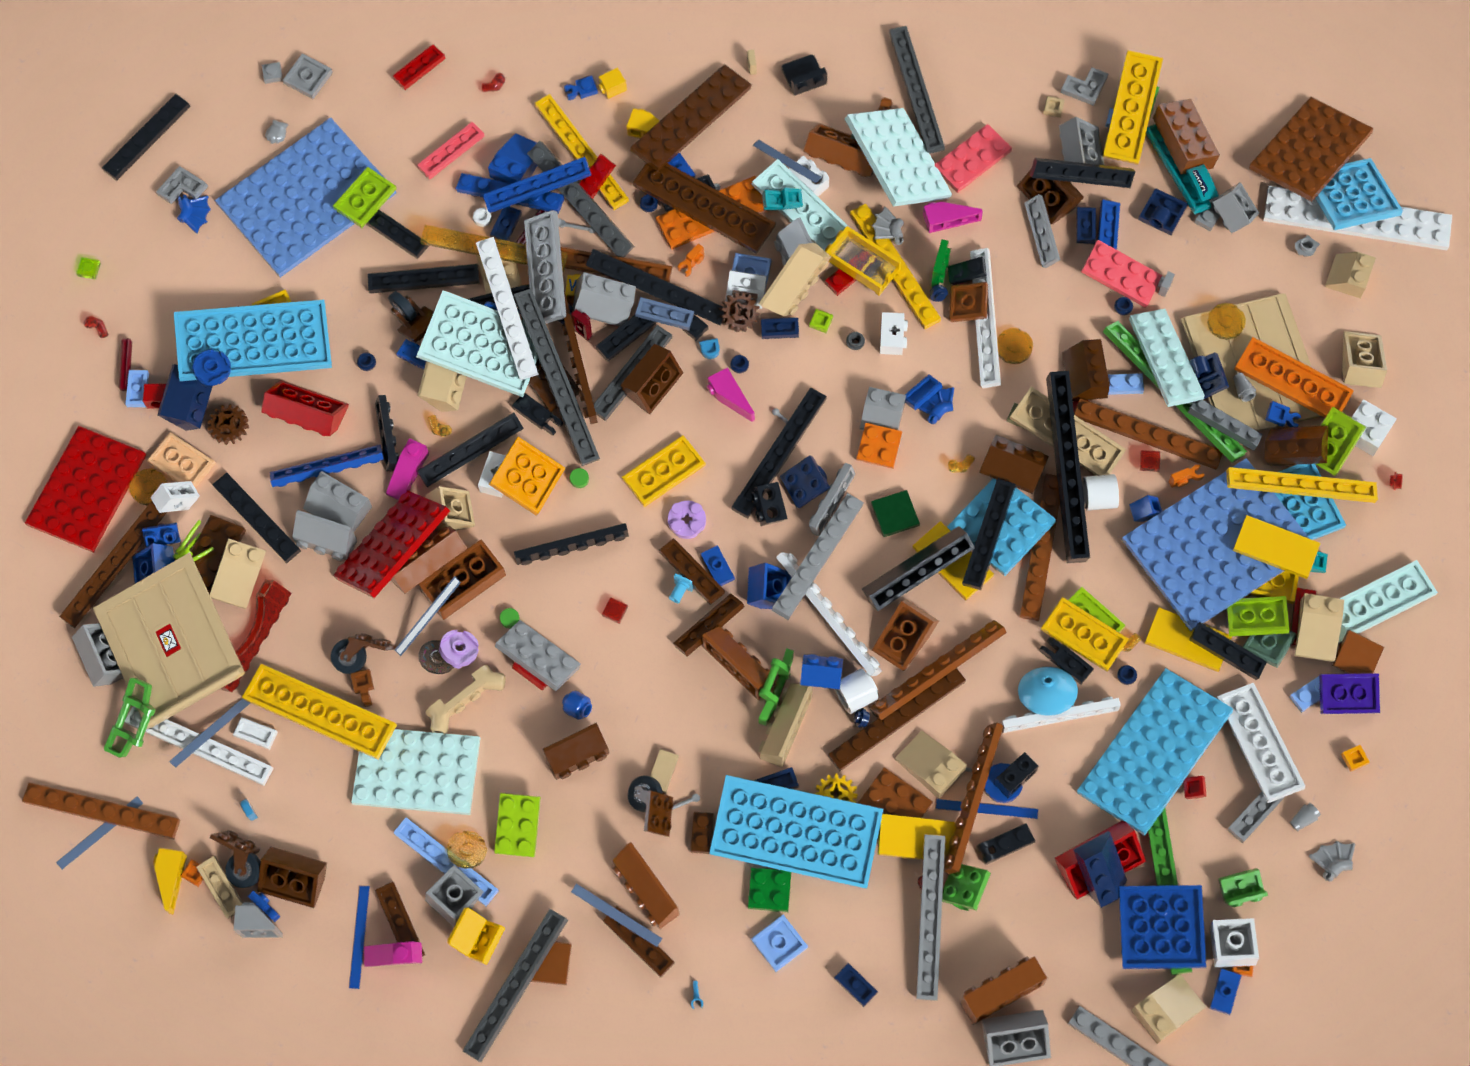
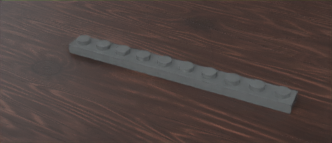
(556, 377)

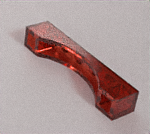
(269, 603)

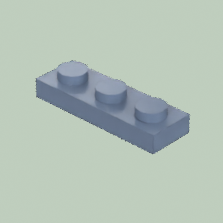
(664, 313)

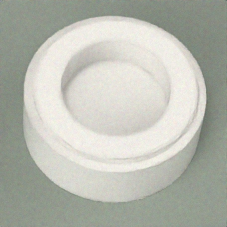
(482, 217)

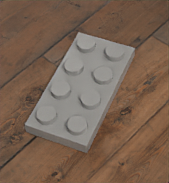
(537, 655)

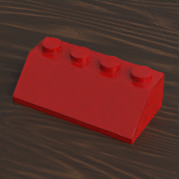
(304, 408)
(1127, 849)

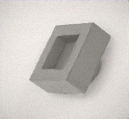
(272, 72)
(1165, 283)

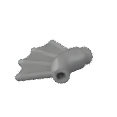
(888, 227)
(1334, 859)

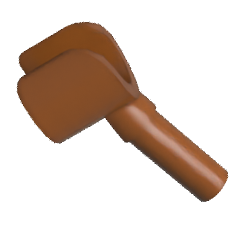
(885, 103)

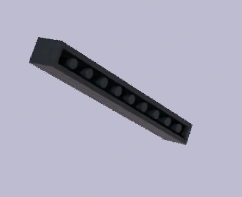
(1067, 467)

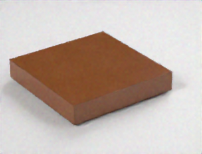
(968, 302)
(1357, 654)
(555, 965)

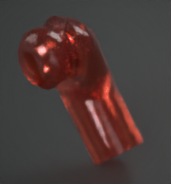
(495, 84)
(98, 324)

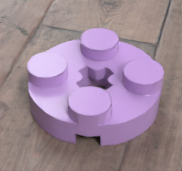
(683, 509)
(458, 658)

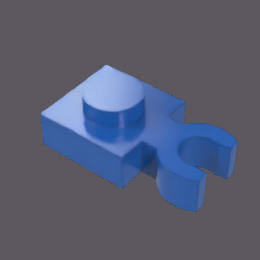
(584, 87)
(1280, 415)
(261, 901)

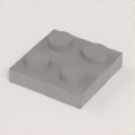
(307, 76)

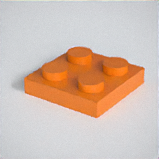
(879, 445)

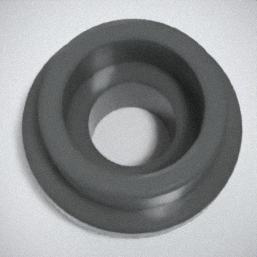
(855, 336)

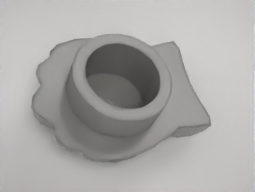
(277, 132)
(1306, 246)

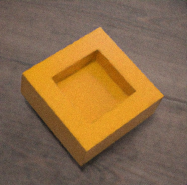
(1355, 758)

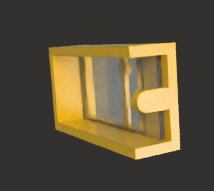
(863, 260)

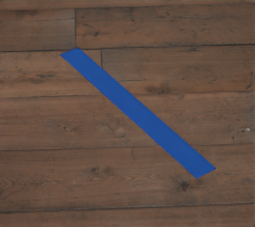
(990, 809)
(359, 937)

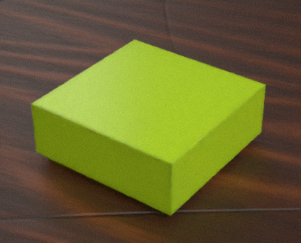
(821, 321)

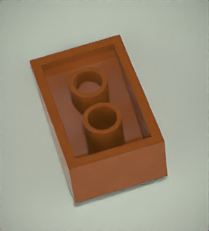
(905, 634)

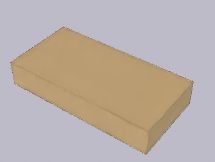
(664, 768)

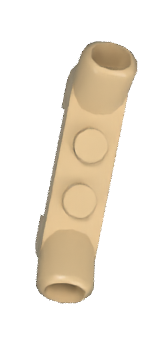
(483, 679)

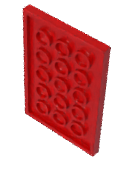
(85, 489)
(391, 543)

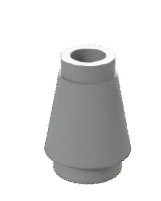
(1244, 388)
(1306, 816)

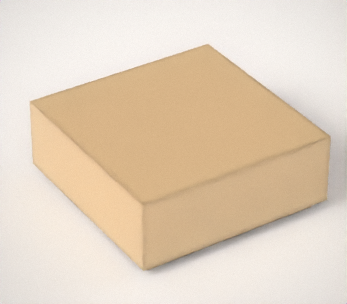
(751, 62)
(1053, 106)

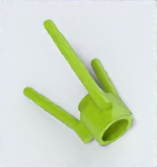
(182, 550)

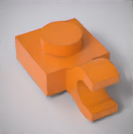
(694, 257)
(1182, 477)

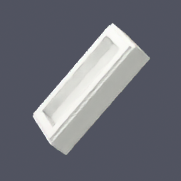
(255, 733)

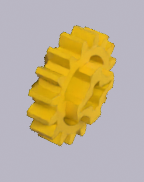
(846, 795)

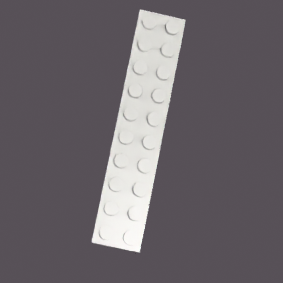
(1411, 228)

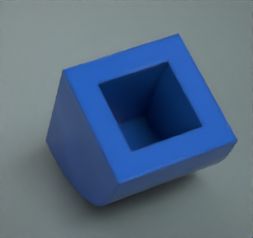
(1145, 508)

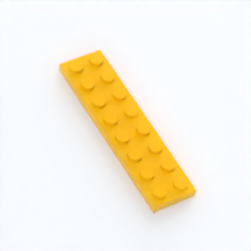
(319, 711)

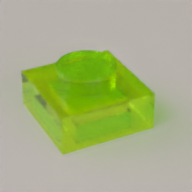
(88, 268)

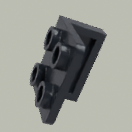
(804, 74)

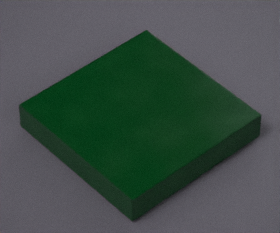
(895, 513)

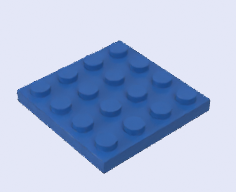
(1162, 927)

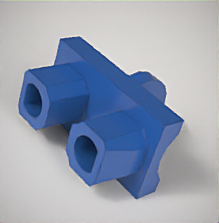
(161, 534)

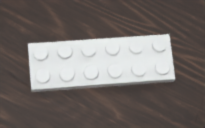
(1262, 743)

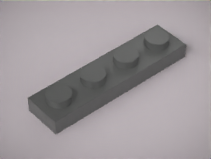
(1225, 424)

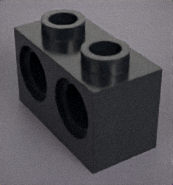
(774, 503)
(1016, 775)

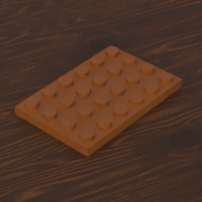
(1311, 148)

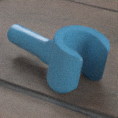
(696, 994)

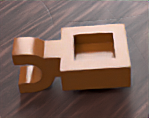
(363, 683)

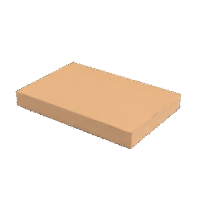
(180, 460)

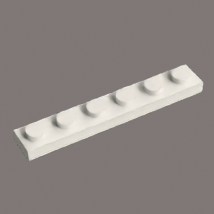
(1087, 709)

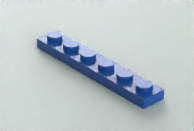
(537, 185)
(478, 186)
(327, 465)

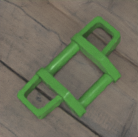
(772, 699)
(144, 706)

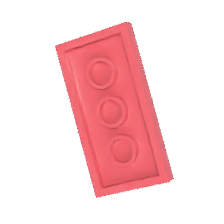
(973, 158)
(1121, 273)

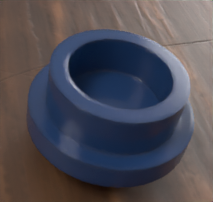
(648, 203)
(938, 293)
(1123, 306)
(366, 362)
(739, 364)
(1127, 675)
(861, 718)

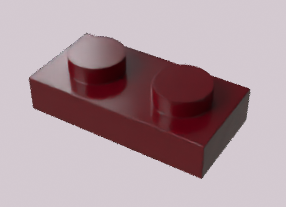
(582, 324)

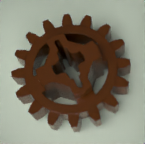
(734, 306)
(228, 432)

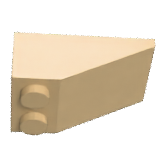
(1363, 359)
(237, 573)
(1319, 627)
(931, 764)
(1168, 1008)

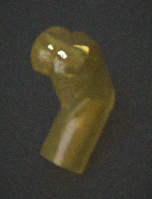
(437, 428)
(959, 467)
(1132, 642)

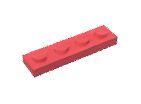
(450, 150)

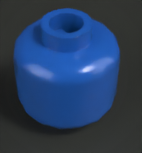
(577, 705)

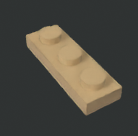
(220, 886)

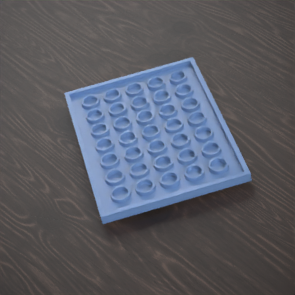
(290, 200)
(1192, 547)

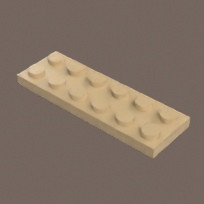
(1095, 450)

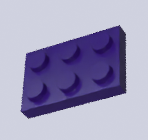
(1349, 693)

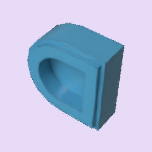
(710, 348)
(248, 810)

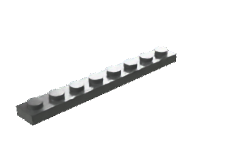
(916, 89)
(584, 204)
(515, 985)

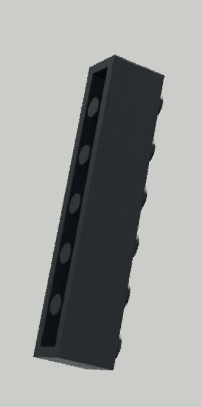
(918, 568)

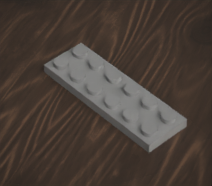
(545, 264)

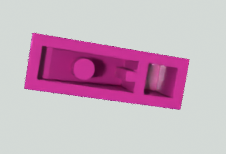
(948, 215)
(727, 391)
(405, 472)
(393, 954)

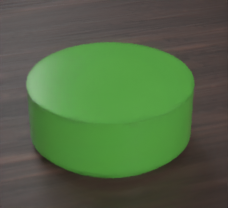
(579, 478)
(509, 617)

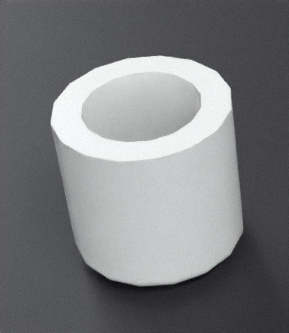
(1100, 492)
(857, 691)

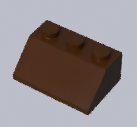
(1058, 196)
(1087, 370)
(652, 378)
(1296, 445)
(1014, 464)
(576, 751)
(291, 877)

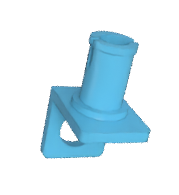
(681, 586)

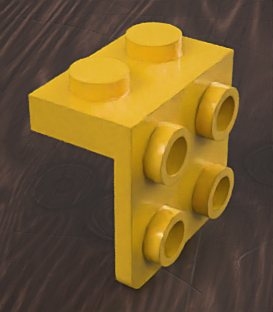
(475, 936)

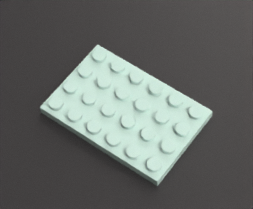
(898, 156)
(472, 343)
(420, 773)

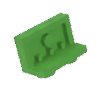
(1242, 888)

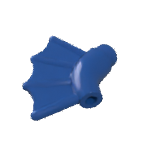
(193, 211)
(938, 405)

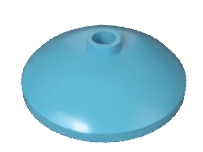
(1047, 691)

